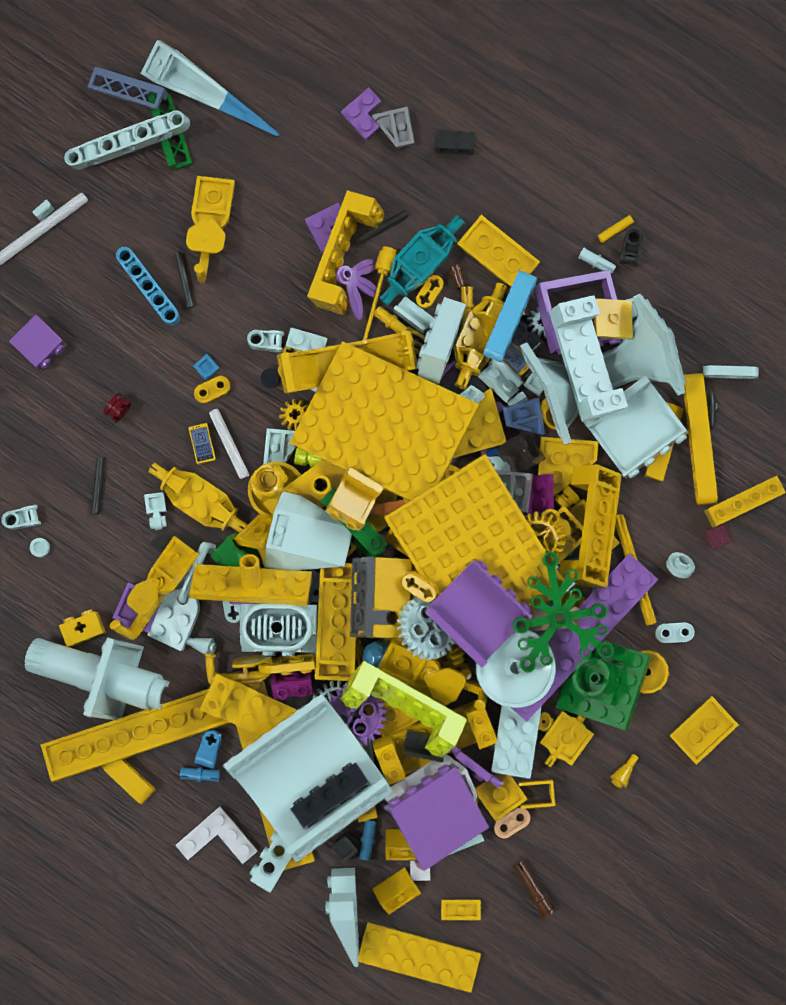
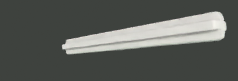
(42, 227)

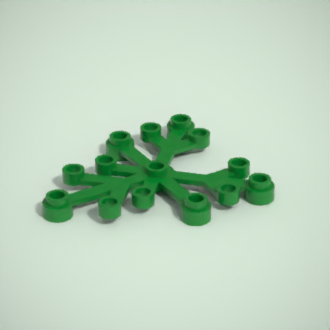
(555, 593)

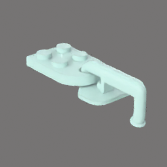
(173, 619)

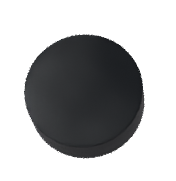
(270, 378)

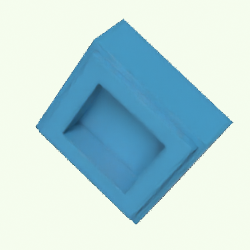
(206, 367)

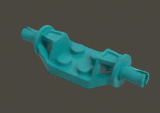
(420, 259)

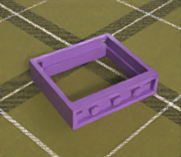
(541, 293)

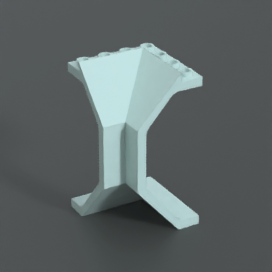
(648, 353)

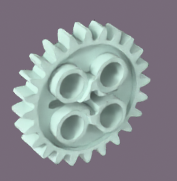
(425, 629)

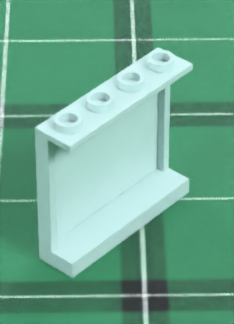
(639, 431)

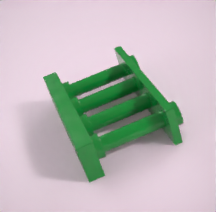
(365, 539)

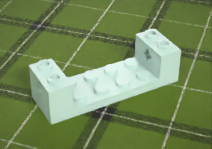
(584, 359)

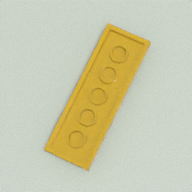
(419, 957)

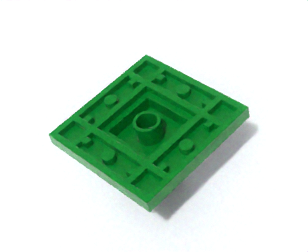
(606, 686)

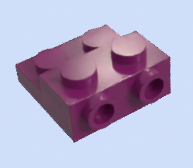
(541, 494)
(291, 685)

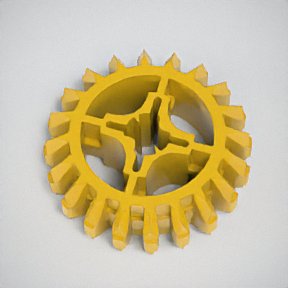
(550, 526)

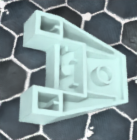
(343, 909)

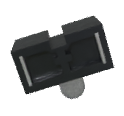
(523, 336)

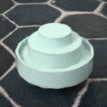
(680, 565)

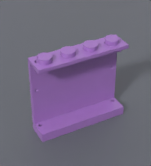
(477, 612)
(437, 816)

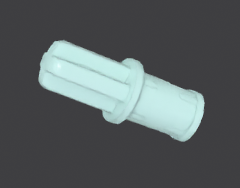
(596, 261)

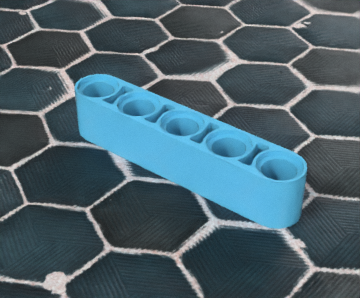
(144, 278)
(510, 316)

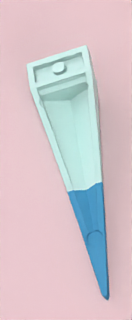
(176, 72)

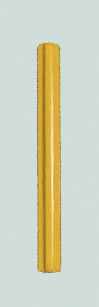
(627, 547)

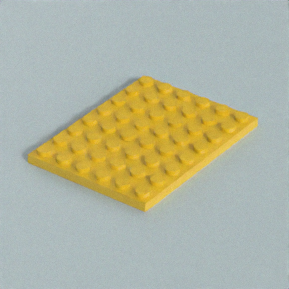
(384, 423)
(471, 520)

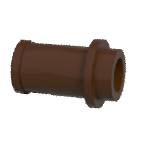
(457, 276)

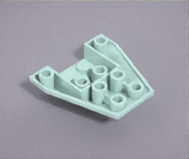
(305, 537)

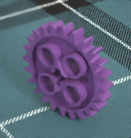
(371, 721)

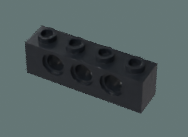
(341, 795)

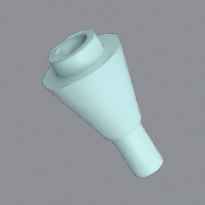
(203, 645)

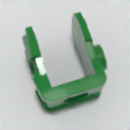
(230, 553)

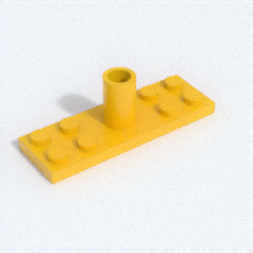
(306, 486)
(250, 583)

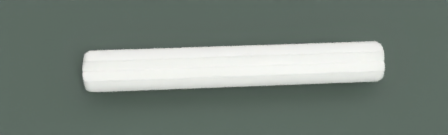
(229, 444)

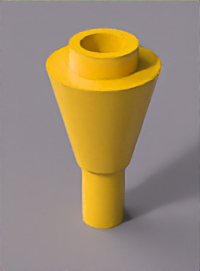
(622, 775)

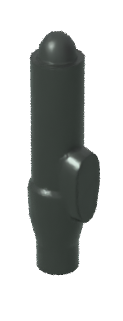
(712, 409)

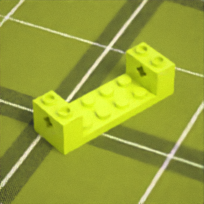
(445, 723)

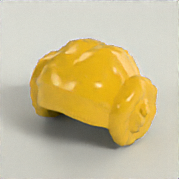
(268, 481)

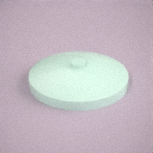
(507, 682)

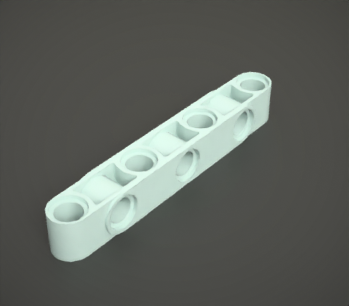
(127, 140)

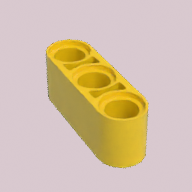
(129, 780)

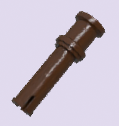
(538, 897)

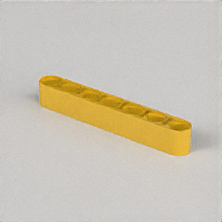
(700, 439)

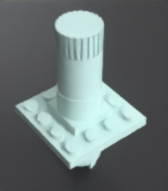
(109, 678)

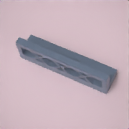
(128, 83)

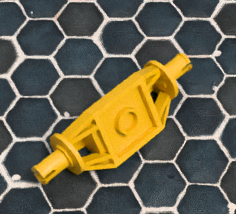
(475, 334)
(198, 498)

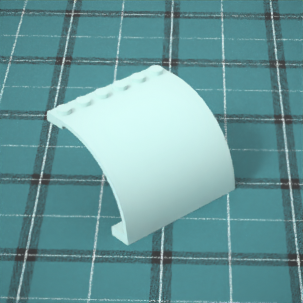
(297, 759)

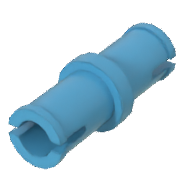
(200, 774)
(368, 840)

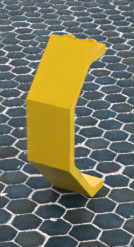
(307, 368)

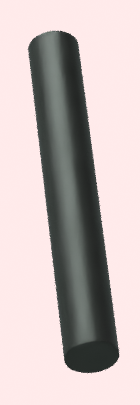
(381, 227)
(184, 280)
(97, 486)

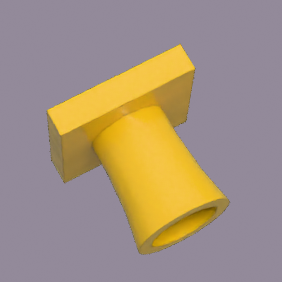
(256, 534)

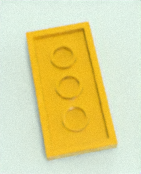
(497, 251)

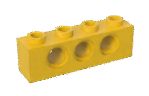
(744, 501)

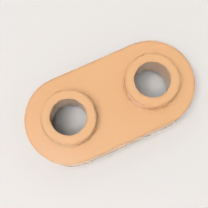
(512, 823)

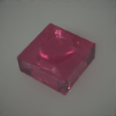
(717, 536)

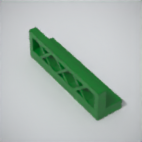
(167, 147)

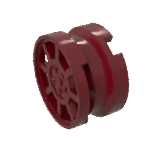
(117, 407)

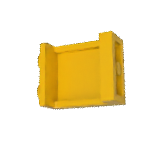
(353, 499)

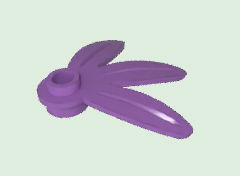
(355, 281)

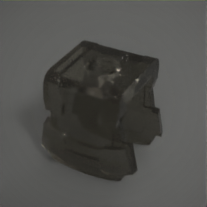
(516, 452)

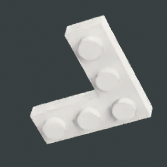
(227, 830)

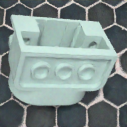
(297, 631)

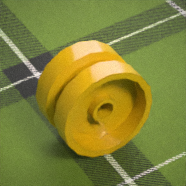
(658, 674)

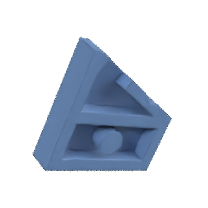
(525, 416)

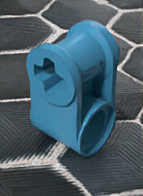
(207, 752)

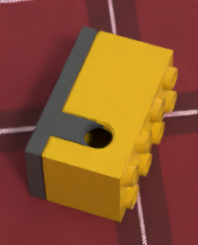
(378, 596)

